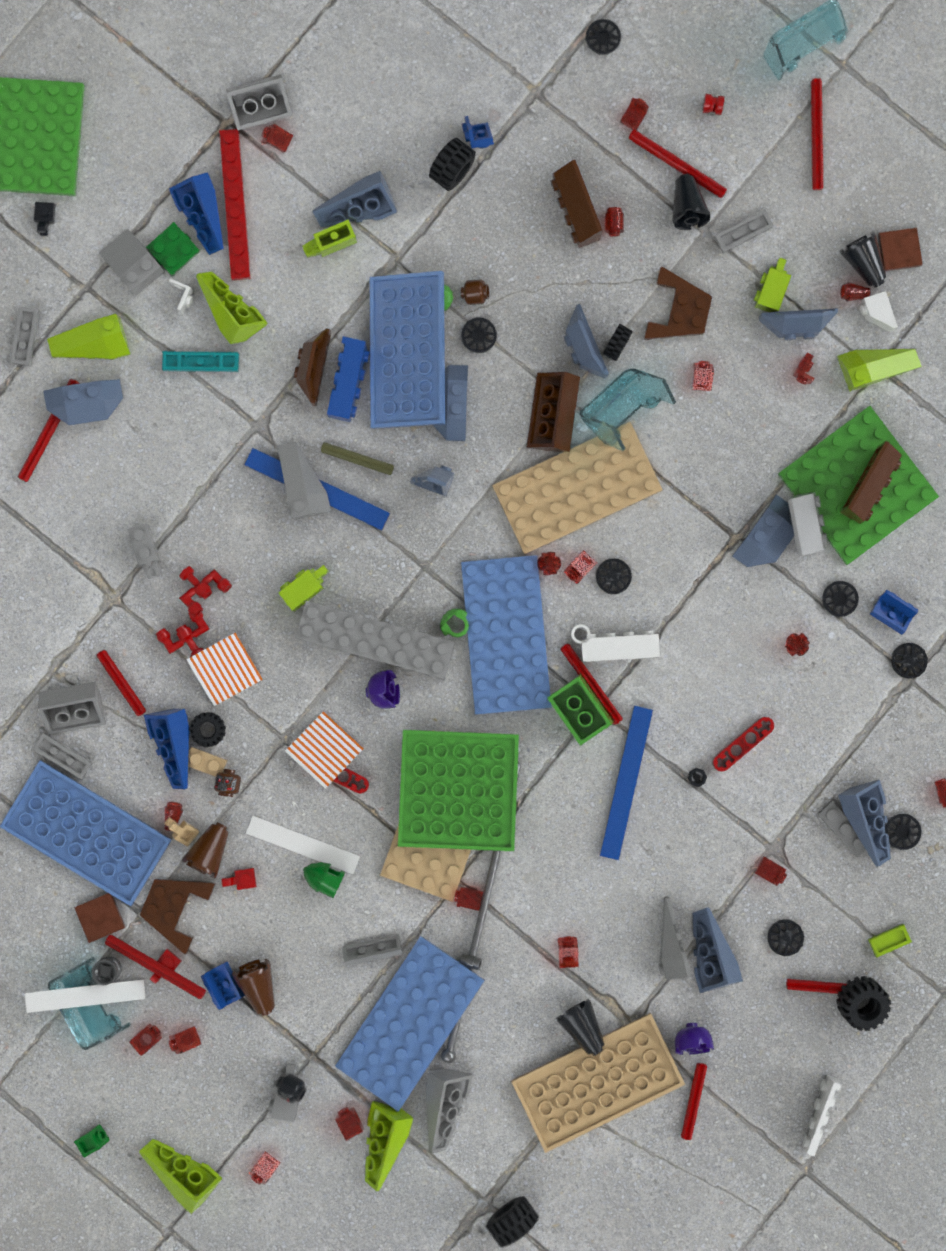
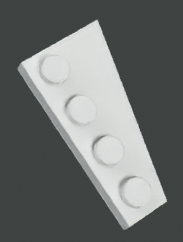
(821, 1114)

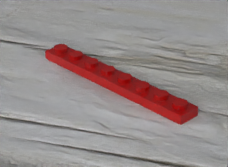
(235, 204)

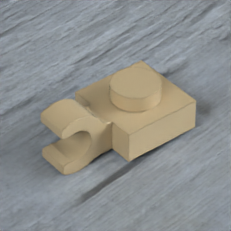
(183, 832)

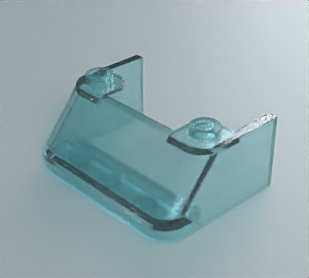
(805, 36)
(621, 400)
(87, 1023)

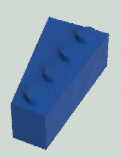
(348, 379)

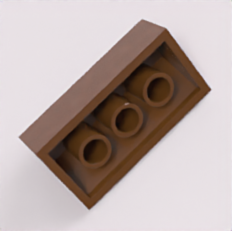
(576, 204)
(553, 411)
(872, 481)

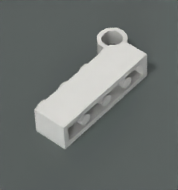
(617, 647)

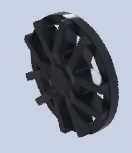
(603, 36)
(479, 335)
(613, 576)
(840, 598)
(909, 660)
(903, 831)
(785, 937)

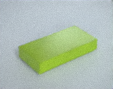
(889, 940)

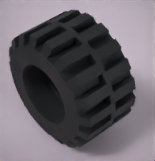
(452, 164)
(873, 1012)
(512, 1221)

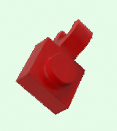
(243, 879)
(168, 959)

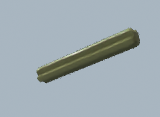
(357, 458)

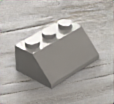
(259, 102)
(807, 523)
(71, 708)

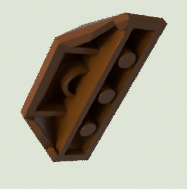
(312, 365)

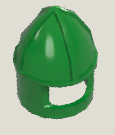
(323, 878)

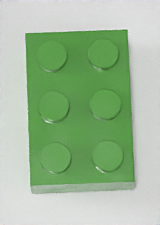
(580, 710)

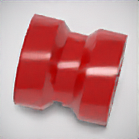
(713, 104)

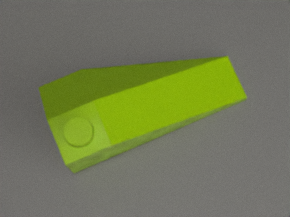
(231, 314)
(96, 339)
(875, 365)
(387, 1136)
(182, 1176)

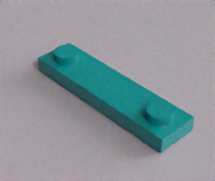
(200, 361)

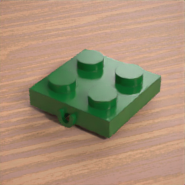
(173, 249)

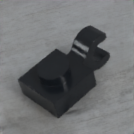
(43, 215)

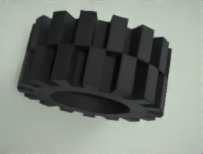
(617, 342)
(196, 733)

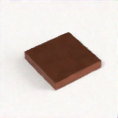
(900, 249)
(99, 917)

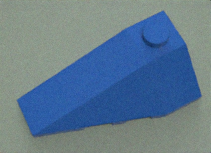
(199, 204)
(171, 736)

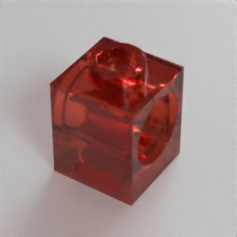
(138, 1042)
(349, 1123)

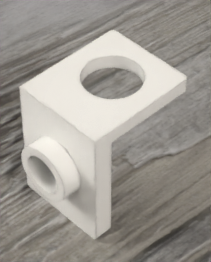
(187, 298)

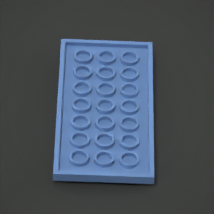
(407, 350)
(506, 634)
(85, 833)
(409, 1023)

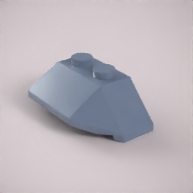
(797, 323)
(583, 345)
(84, 401)
(455, 403)
(768, 535)

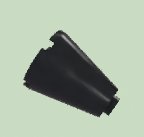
(689, 204)
(866, 259)
(583, 1027)

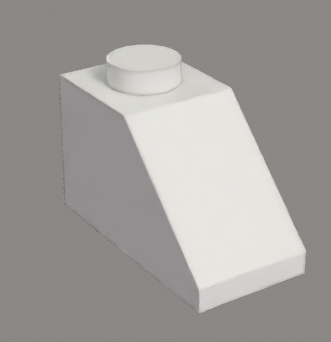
(879, 311)

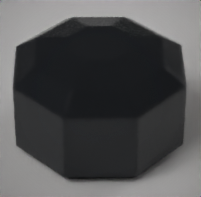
(697, 777)

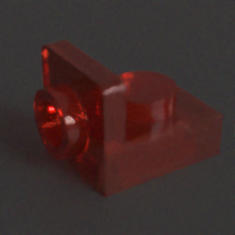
(635, 113)
(276, 137)
(804, 366)
(703, 376)
(580, 567)
(771, 871)
(468, 898)
(568, 952)
(184, 1040)
(264, 1168)

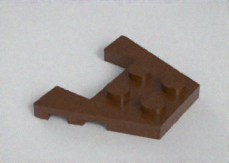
(688, 309)
(166, 904)

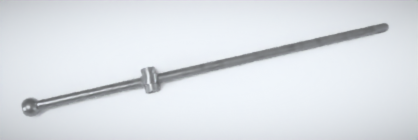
(471, 960)

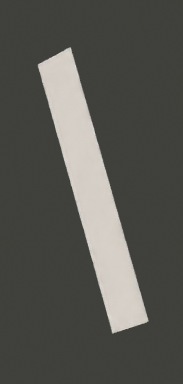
(302, 844)
(84, 996)

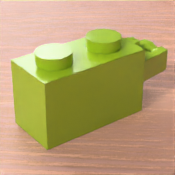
(330, 240)
(773, 288)
(303, 587)

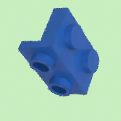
(477, 135)
(893, 611)
(222, 985)

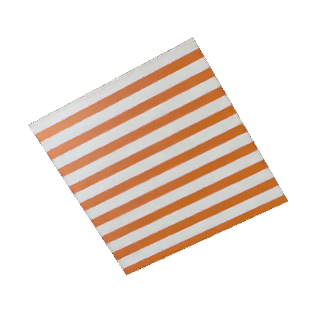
(224, 669)
(324, 749)

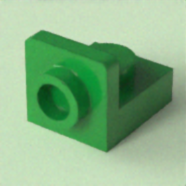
(92, 1141)

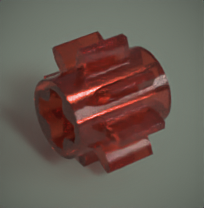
(549, 563)
(797, 644)

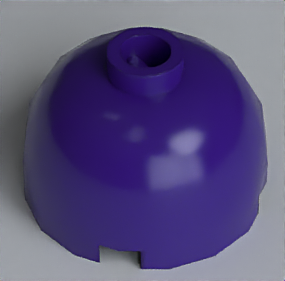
(382, 690)
(693, 1040)

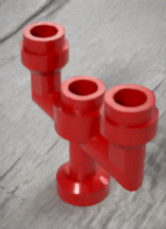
(201, 588)
(185, 635)

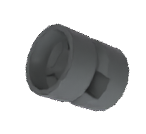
(106, 970)

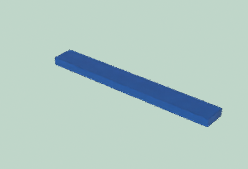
(337, 498)
(626, 782)

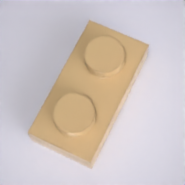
(205, 762)

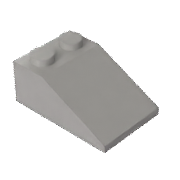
(131, 262)

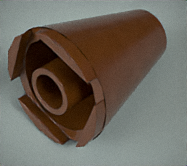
(207, 852)
(257, 985)

